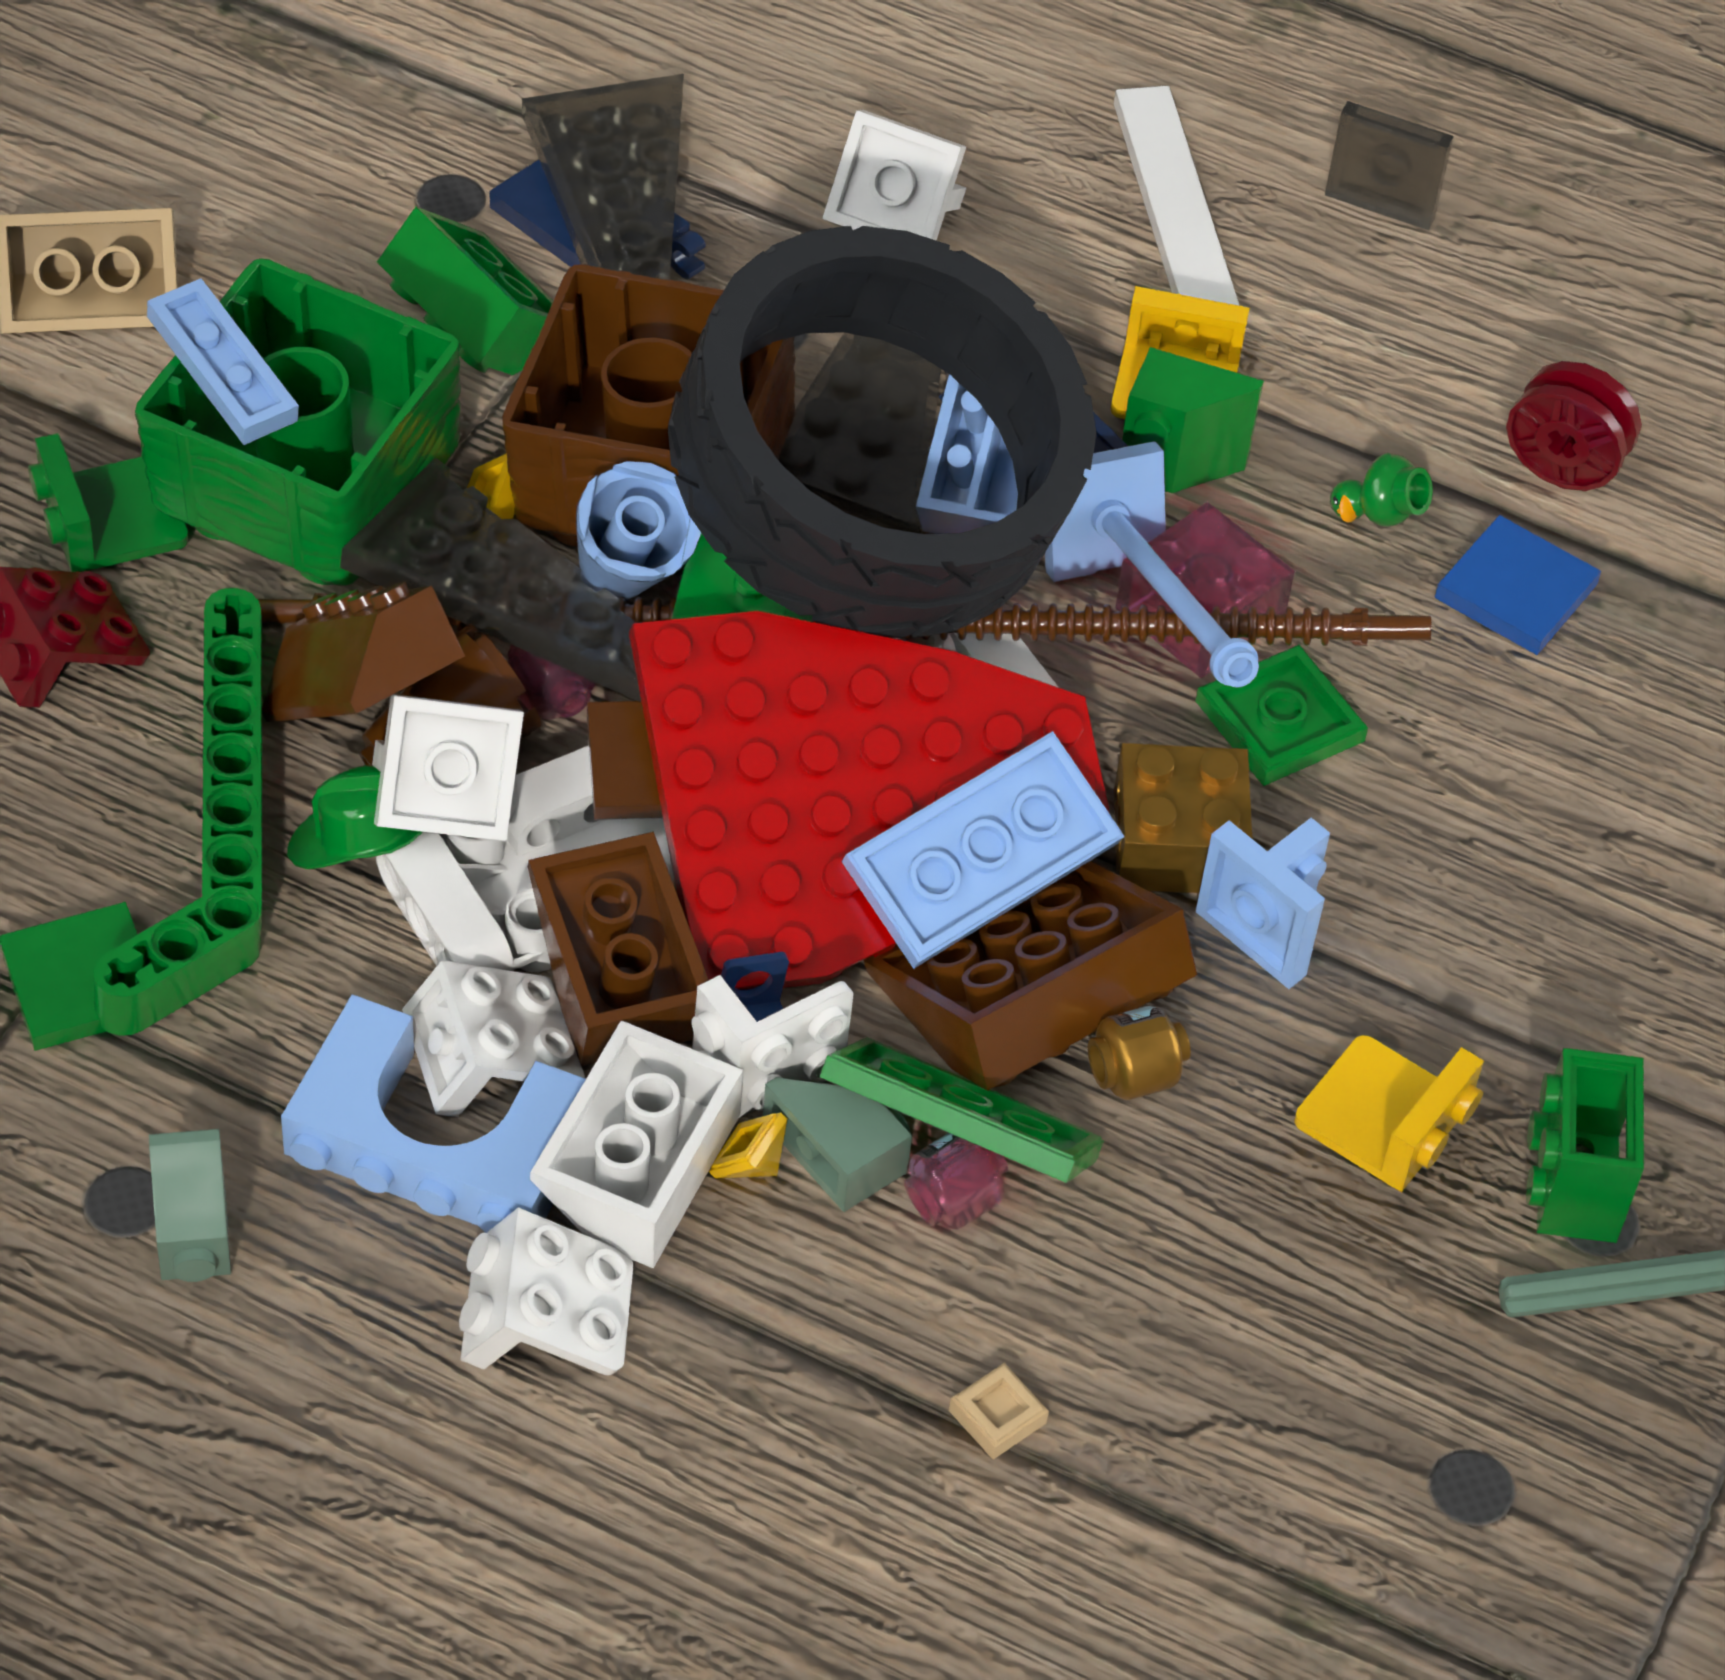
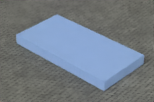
(982, 849)

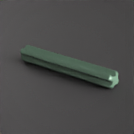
(1612, 1284)

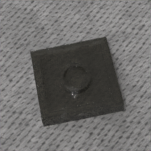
(1388, 165)

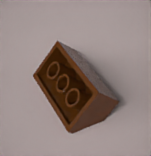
(358, 651)

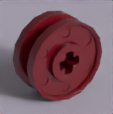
(1574, 425)

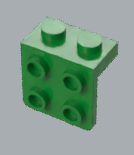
(101, 511)

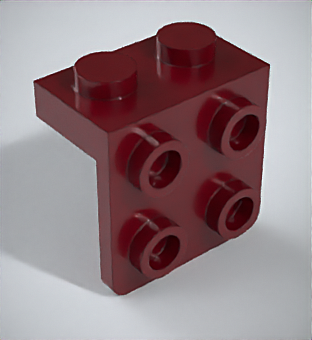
(59, 620)

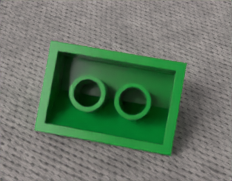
(467, 290)

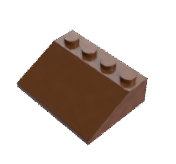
(1041, 974)

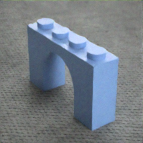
(341, 1125)

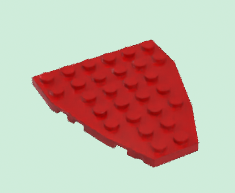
(799, 745)

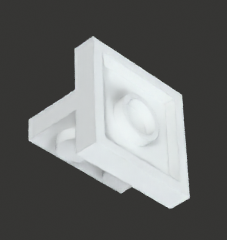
(895, 178)
(447, 767)

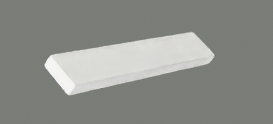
(1173, 194)

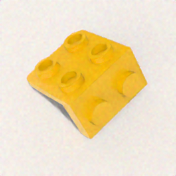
(1181, 326)
(1389, 1110)

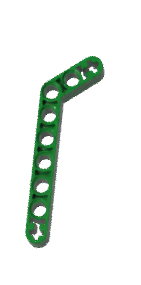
(196, 944)

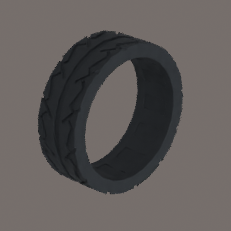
(950, 314)

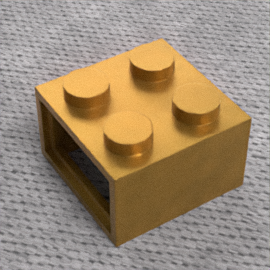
(1170, 806)

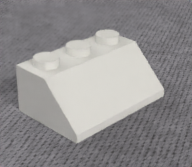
(639, 1141)

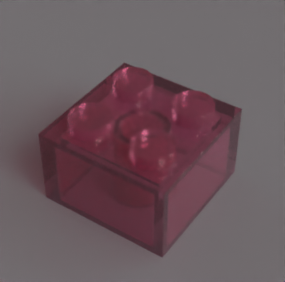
(1219, 569)

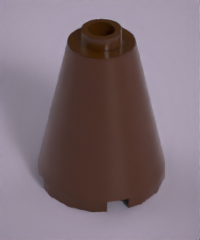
(476, 679)

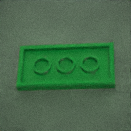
(963, 1108)

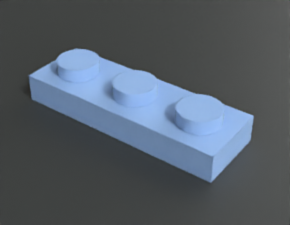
(222, 361)

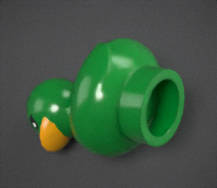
(1388, 494)

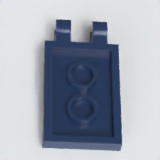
(531, 207)

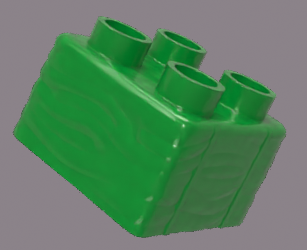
(371, 415)

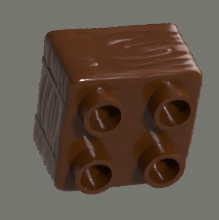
(607, 385)

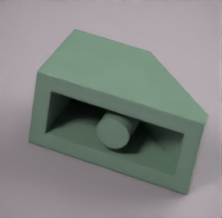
(841, 1137)
(190, 1205)

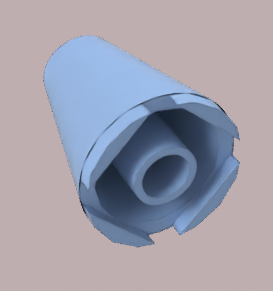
(632, 529)

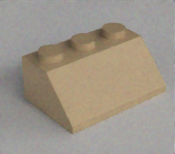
(84, 268)

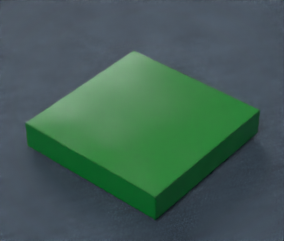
(1283, 716)
(54, 971)

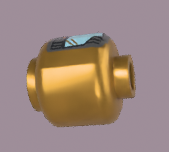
(1138, 1052)

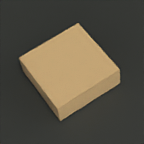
(998, 1411)

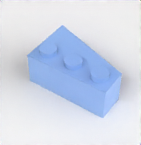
(968, 469)

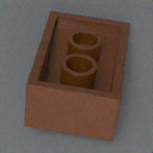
(617, 942)

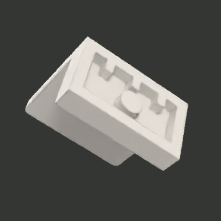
(485, 1026)

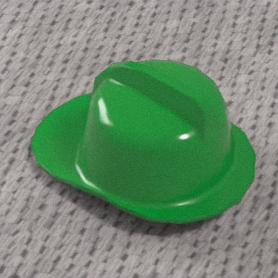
(344, 823)

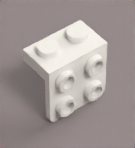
(781, 1045)
(548, 1291)

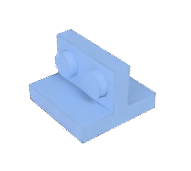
(1266, 897)

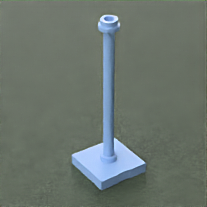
(1115, 521)

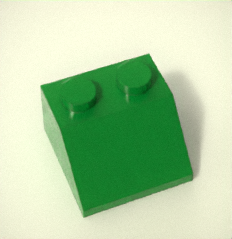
(1195, 415)

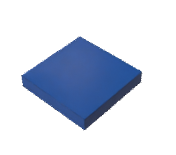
(1517, 584)

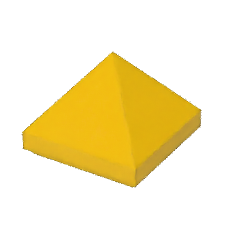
(752, 1149)

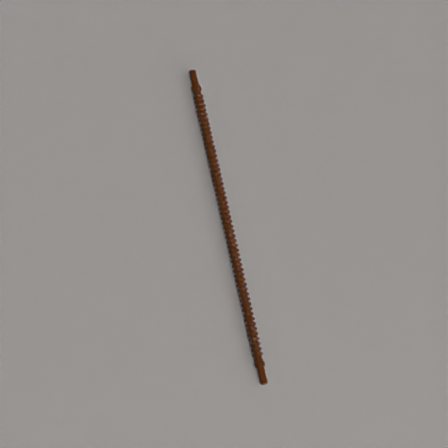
(1353, 627)

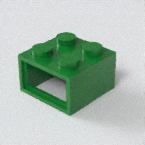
(1587, 1106)

